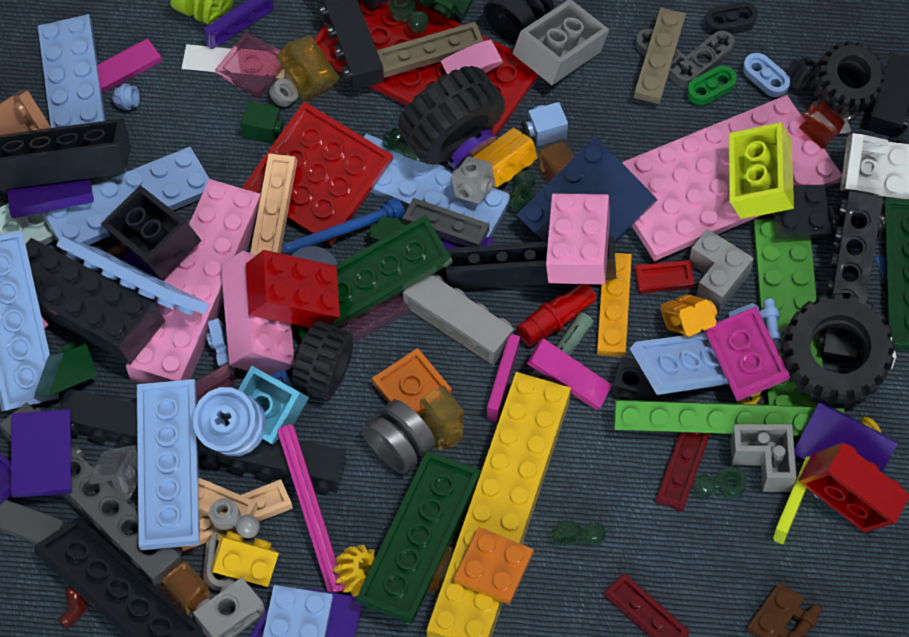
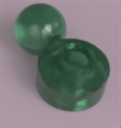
(406, 10)
(523, 194)
(705, 485)
(569, 533)

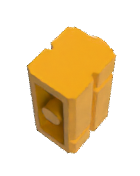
(509, 155)
(689, 314)

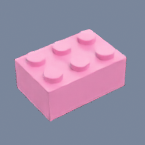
(578, 238)

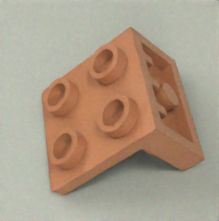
(21, 114)

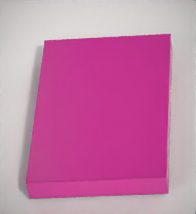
(747, 353)

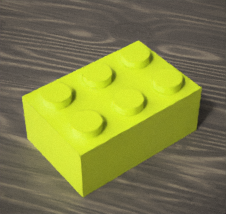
(761, 170)

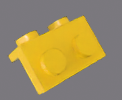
(244, 558)

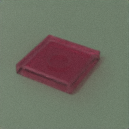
(250, 65)

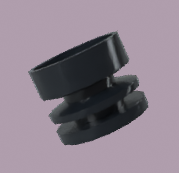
(512, 16)

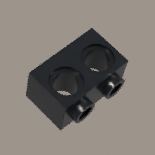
(631, 371)

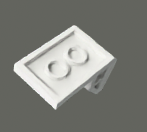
(876, 167)

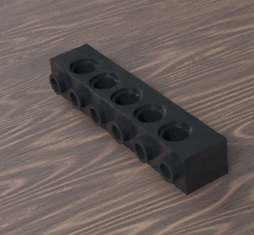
(868, 210)

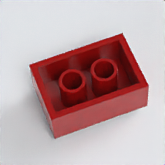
(291, 289)
(854, 487)

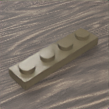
(428, 49)
(660, 55)

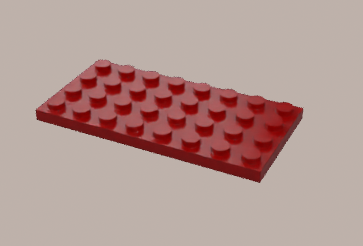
(510, 78)

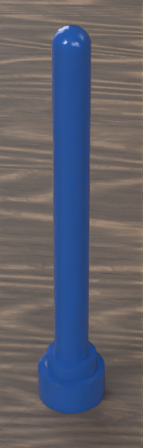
(391, 208)

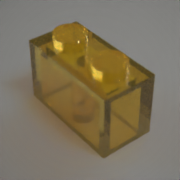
(307, 67)
(443, 417)

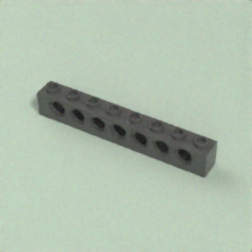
(112, 527)

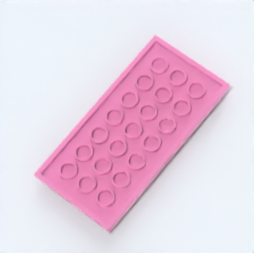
(694, 178)

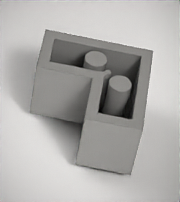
(723, 268)
(766, 446)

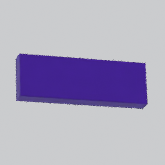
(236, 21)

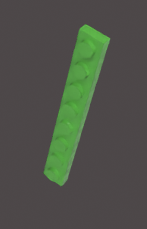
(706, 416)

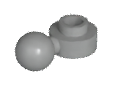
(284, 91)
(246, 525)

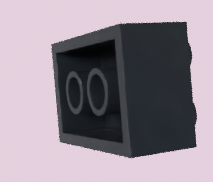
(151, 232)

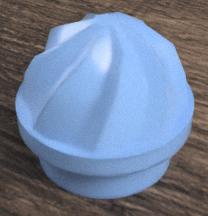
(126, 97)

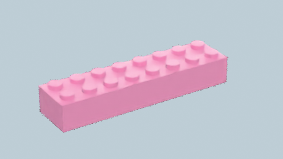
(225, 225)

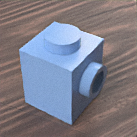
(546, 124)

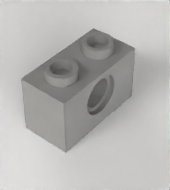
(233, 594)

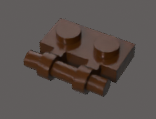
(779, 610)

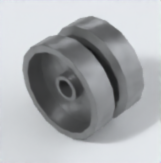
(398, 436)

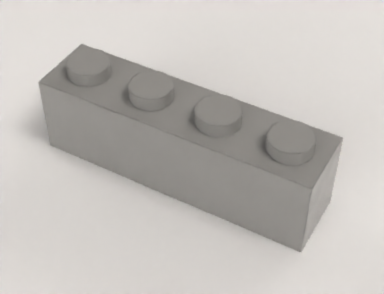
(459, 317)

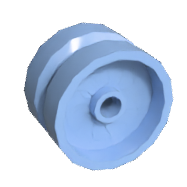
(233, 406)

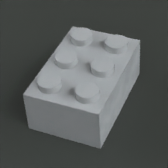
(560, 41)

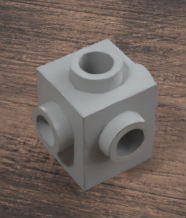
(473, 180)

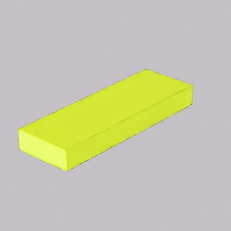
(790, 509)

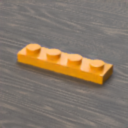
(614, 310)

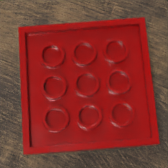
(332, 169)

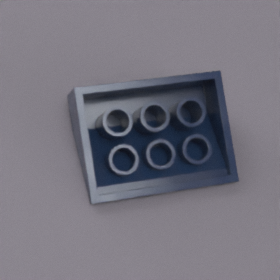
(592, 172)

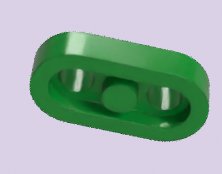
(709, 85)

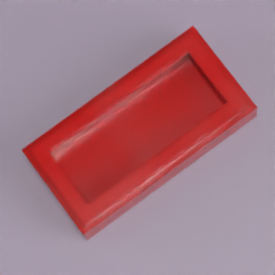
(664, 277)

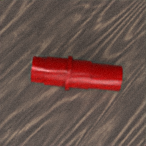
(555, 314)

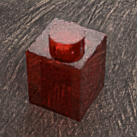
(821, 124)

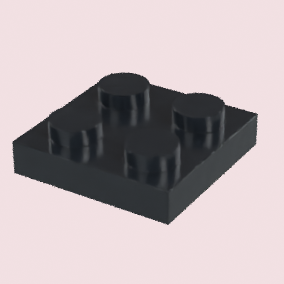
(809, 217)

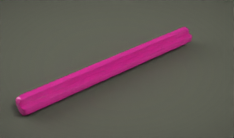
(310, 506)

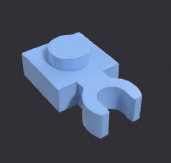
(218, 340)

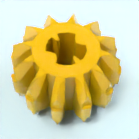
(353, 567)

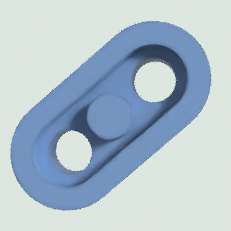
(769, 75)

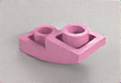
(481, 55)

